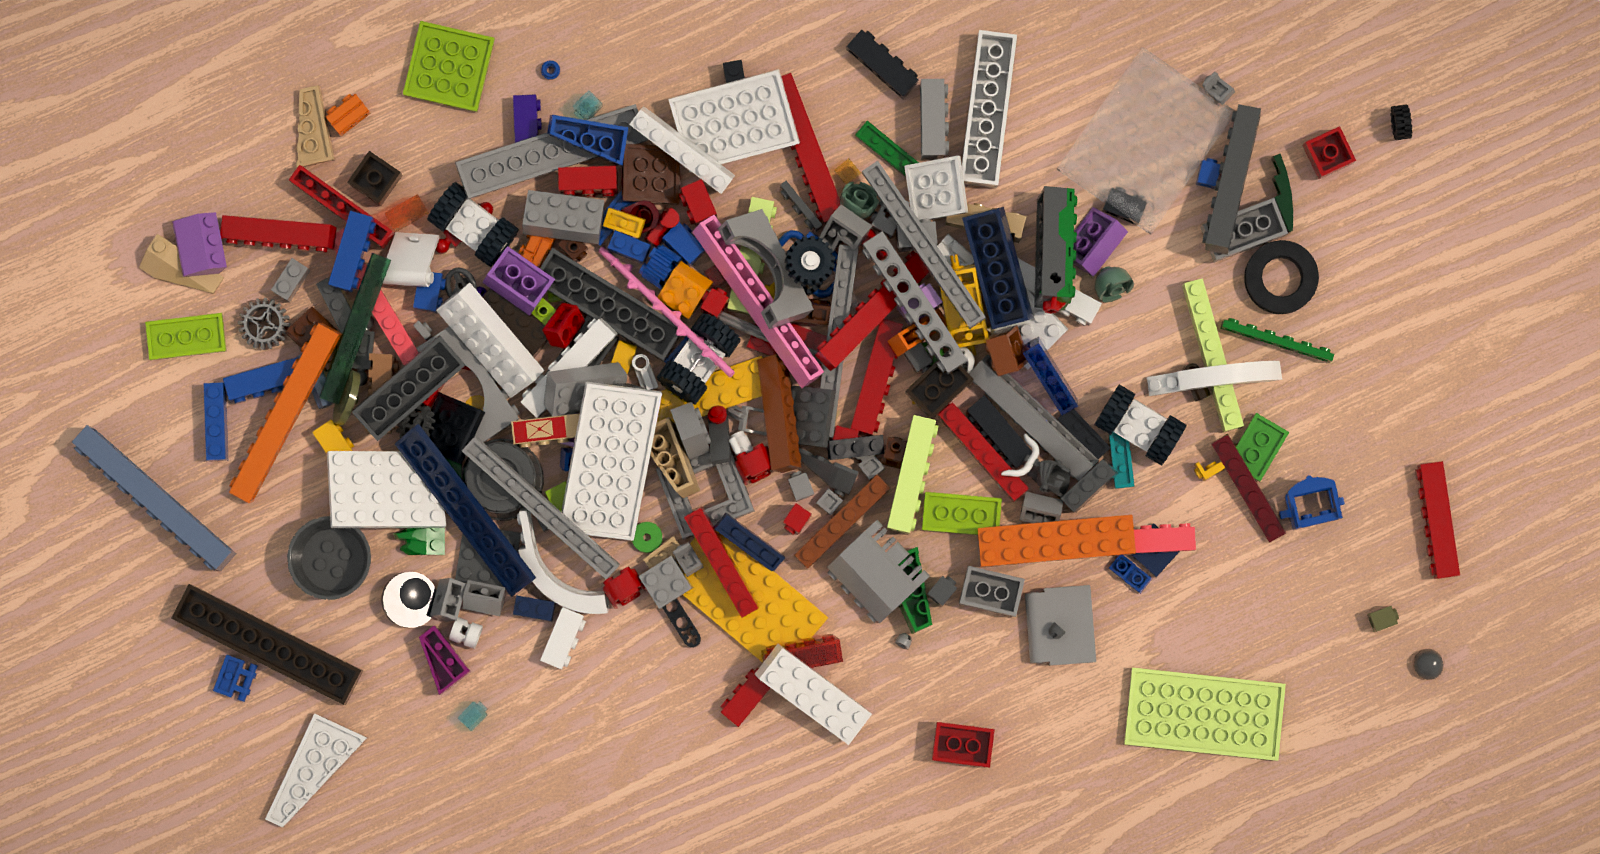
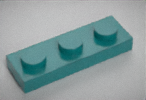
(1121, 461)

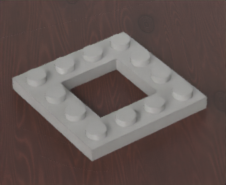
(737, 505)

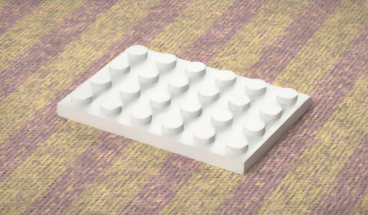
(737, 117)
(379, 492)

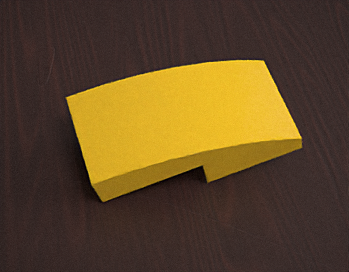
(624, 354)

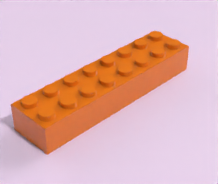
(1056, 541)

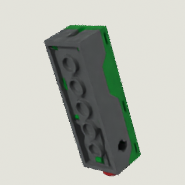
(1055, 249)

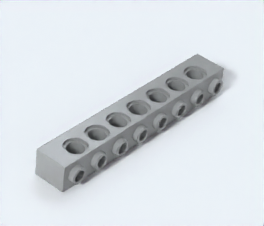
(881, 243)

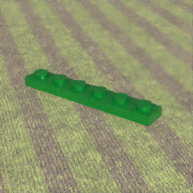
(1284, 342)

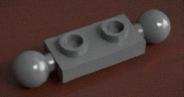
(362, 360)

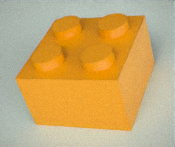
(684, 289)

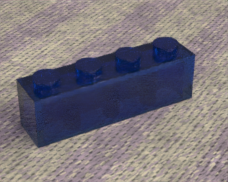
(1050, 375)

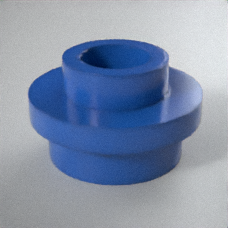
(546, 65)

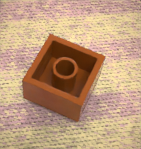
(1006, 350)

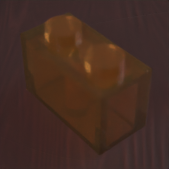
(406, 213)

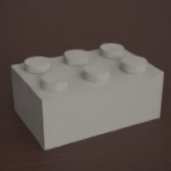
(991, 591)

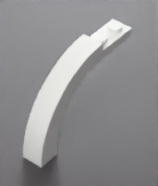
(1214, 376)
(565, 595)

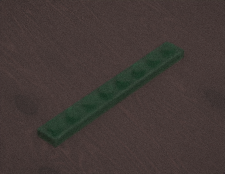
(355, 328)

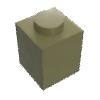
(1383, 618)

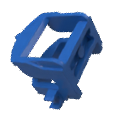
(1309, 486)

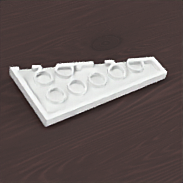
(316, 760)

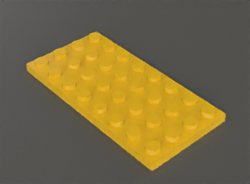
(782, 610)

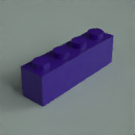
(526, 116)

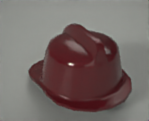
(645, 210)

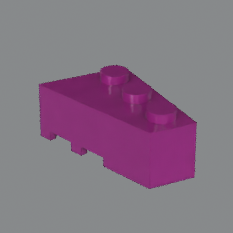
(443, 660)

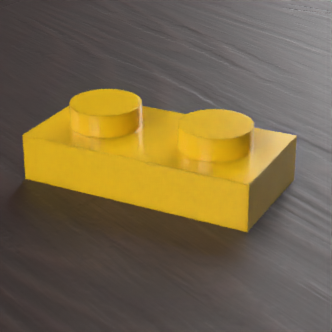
(624, 222)

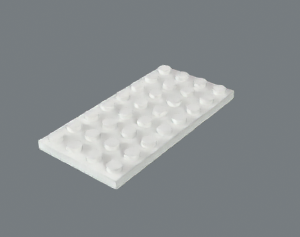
(610, 459)

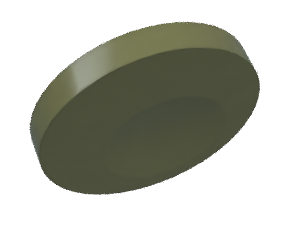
(348, 399)

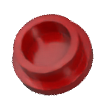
(717, 414)

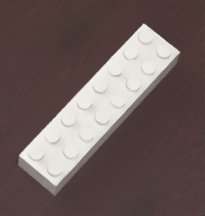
(988, 108)

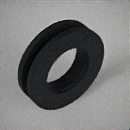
(1300, 257)

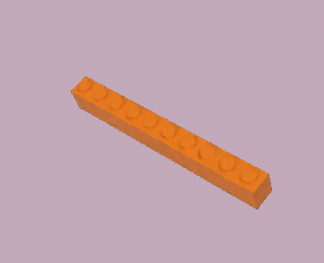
(285, 412)

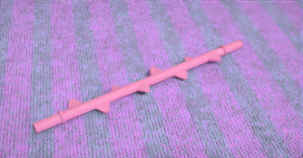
(673, 316)

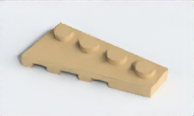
(314, 138)

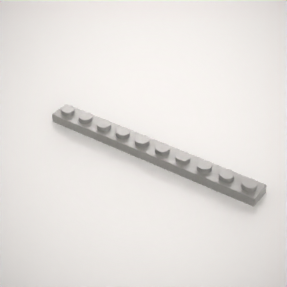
(923, 244)
(839, 311)
(540, 507)

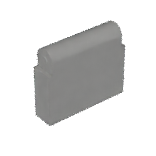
(1071, 611)

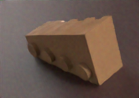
(382, 369)

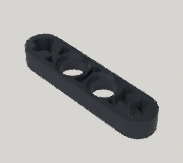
(680, 612)

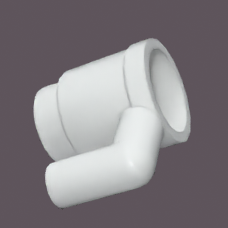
(740, 443)

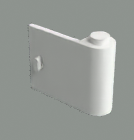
(411, 259)

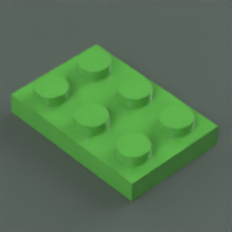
(1260, 444)

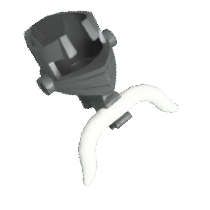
(1047, 474)

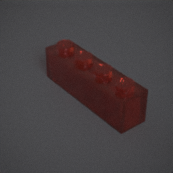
(812, 651)

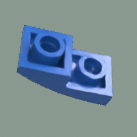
(1130, 573)

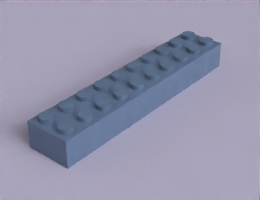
(157, 501)

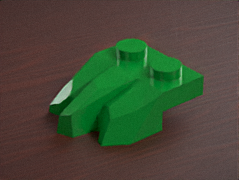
(422, 541)

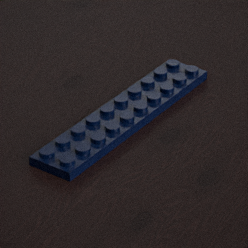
(465, 510)

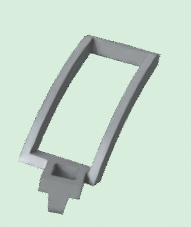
(742, 417)

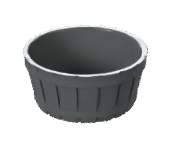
(489, 493)
(328, 559)

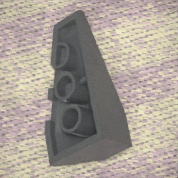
(833, 474)

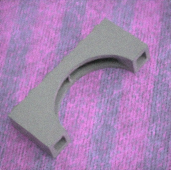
(757, 234)
(496, 407)

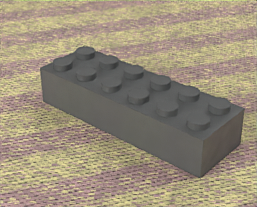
(408, 388)

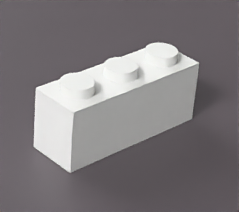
(563, 638)

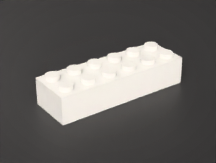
(490, 340)
(813, 694)

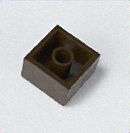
(375, 178)

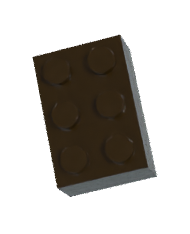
(938, 389)

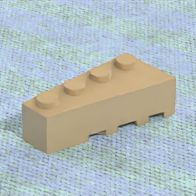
(1015, 220)
(672, 458)

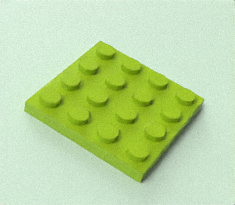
(448, 66)

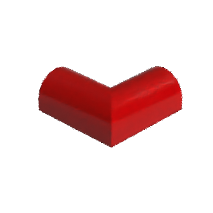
(667, 220)

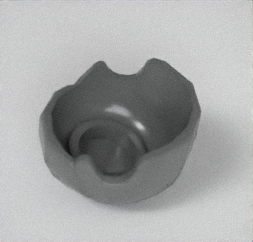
(1428, 664)

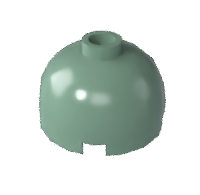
(859, 199)
(1113, 282)

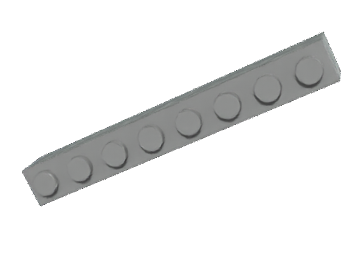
(1034, 419)

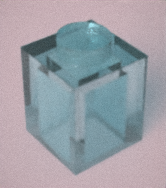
(473, 715)

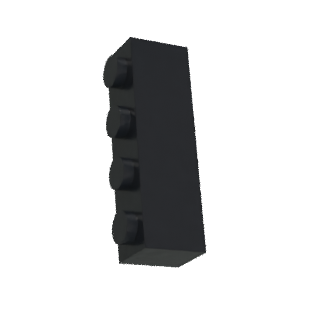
(882, 64)
(998, 431)

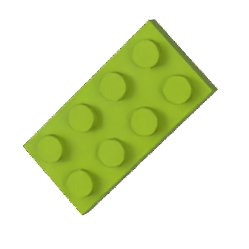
(185, 336)
(960, 513)

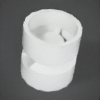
(472, 635)

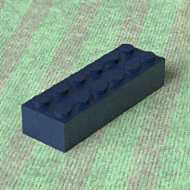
(998, 268)

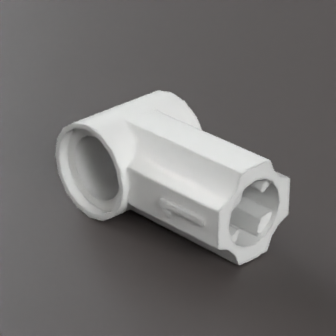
(645, 375)

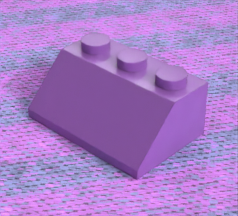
(1096, 240)
(199, 245)
(518, 280)

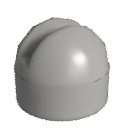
(904, 641)

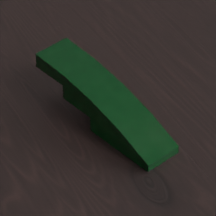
(1283, 188)

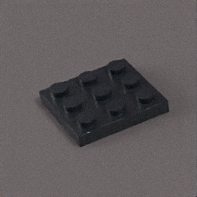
(453, 426)

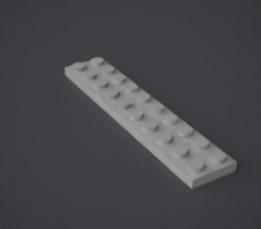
(533, 157)

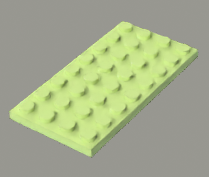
(1204, 714)

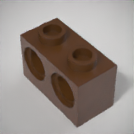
(820, 314)

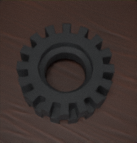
(1401, 122)

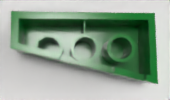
(915, 606)

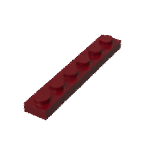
(1248, 488)

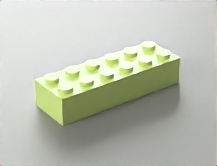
(911, 474)

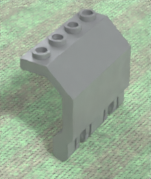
(875, 574)

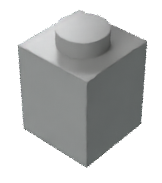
(800, 486)

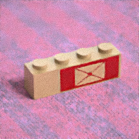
(544, 430)

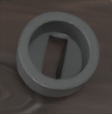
(1059, 632)

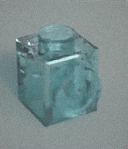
(587, 106)

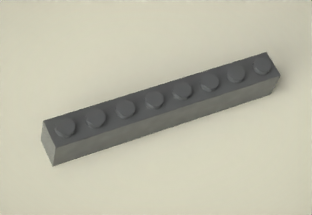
(1233, 179)

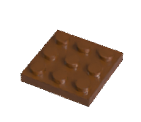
(649, 175)

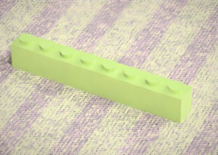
(1212, 352)

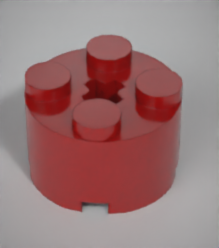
(754, 465)
(624, 587)

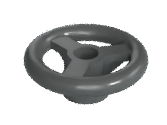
(460, 281)

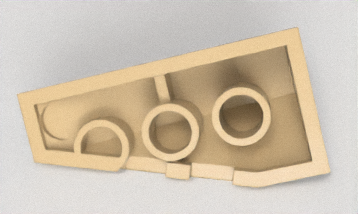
(163, 263)

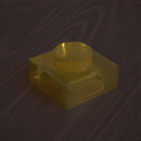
(847, 171)

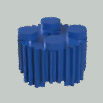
(659, 266)

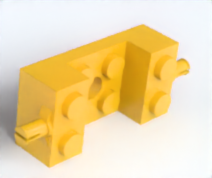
(956, 326)

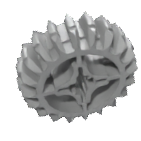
(266, 315)

